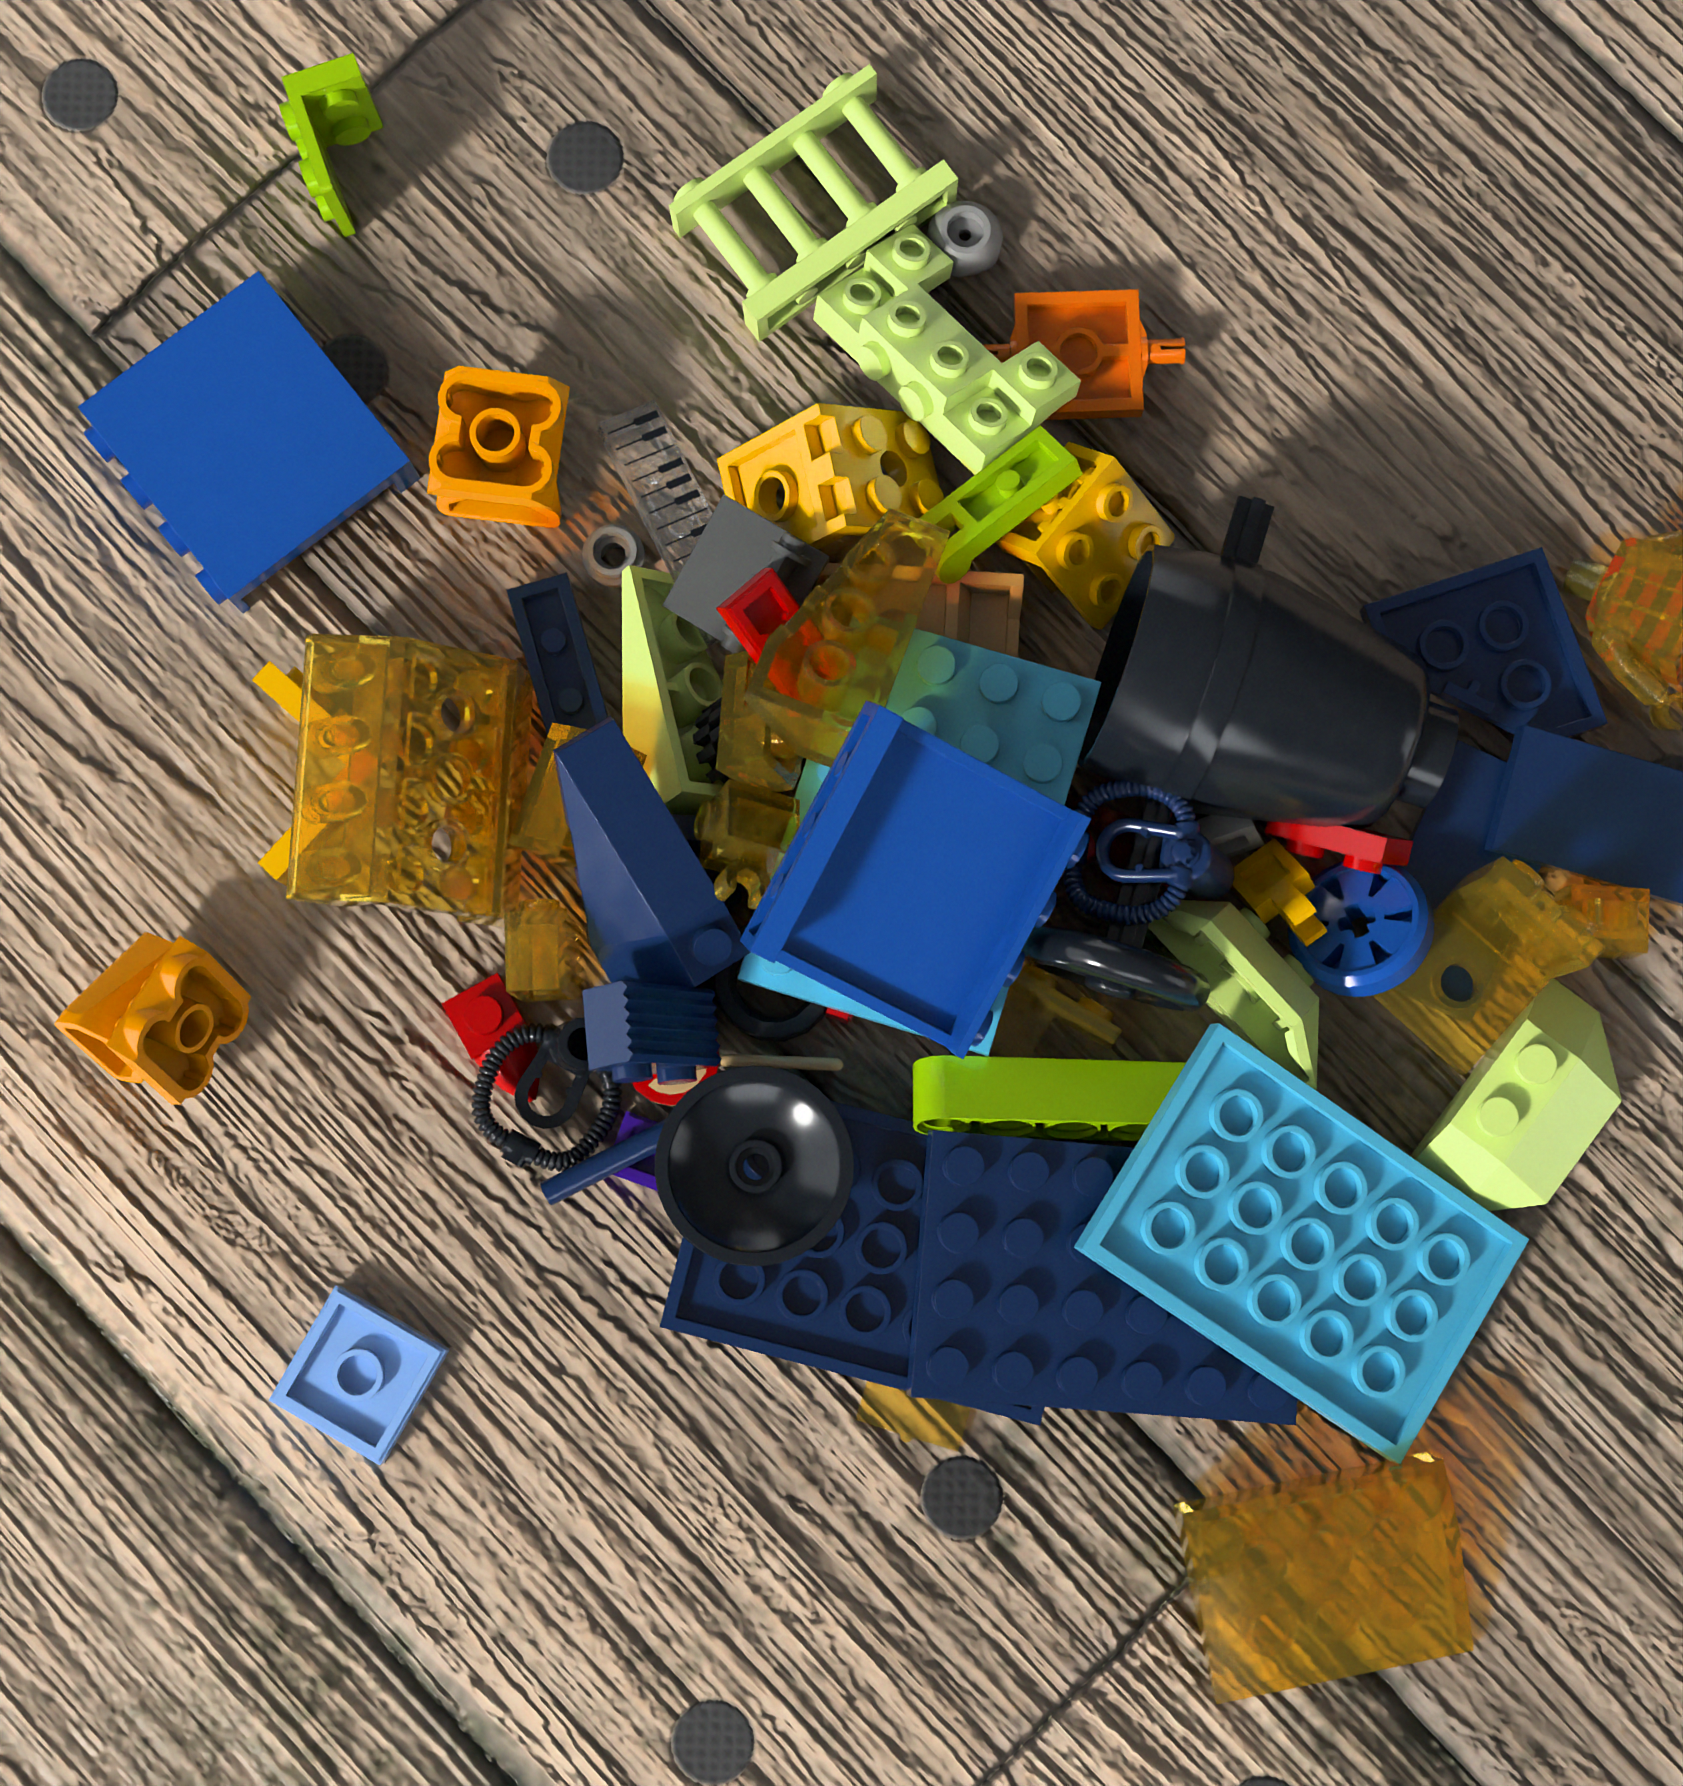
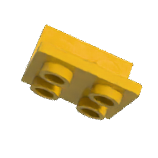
(1091, 535)

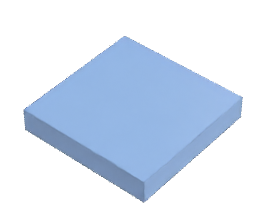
(359, 1374)

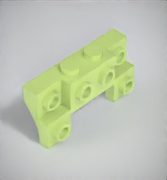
(932, 360)

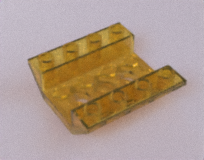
(388, 773)

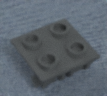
(728, 555)

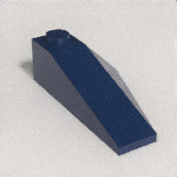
(639, 880)

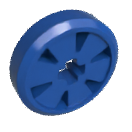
(1397, 935)

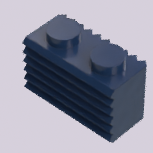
(650, 1031)

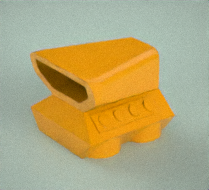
(498, 446)
(158, 1016)

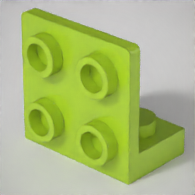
(324, 109)

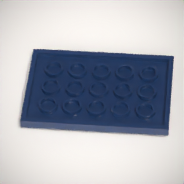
(846, 1297)
(1030, 1319)

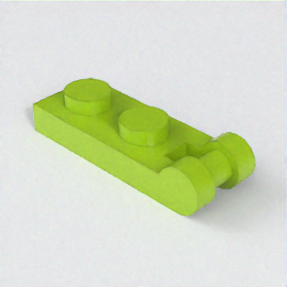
(1000, 499)

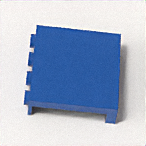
(244, 440)
(916, 880)

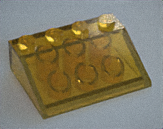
(1326, 1576)

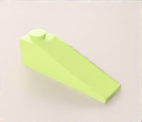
(665, 690)

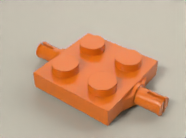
(1098, 341)

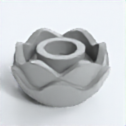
(984, 229)

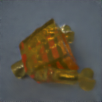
(1638, 617)

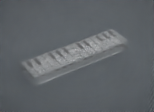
(658, 484)

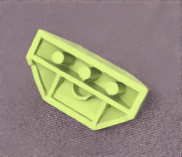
(1250, 984)
(1527, 1106)

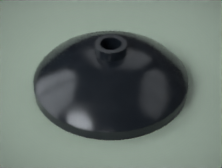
(705, 1154)

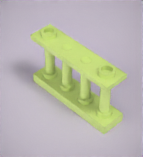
(820, 263)

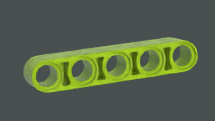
(1040, 1096)

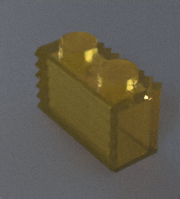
(542, 952)

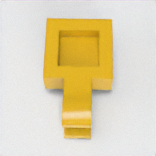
(1276, 884)

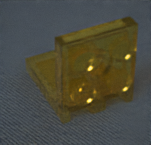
(1510, 944)

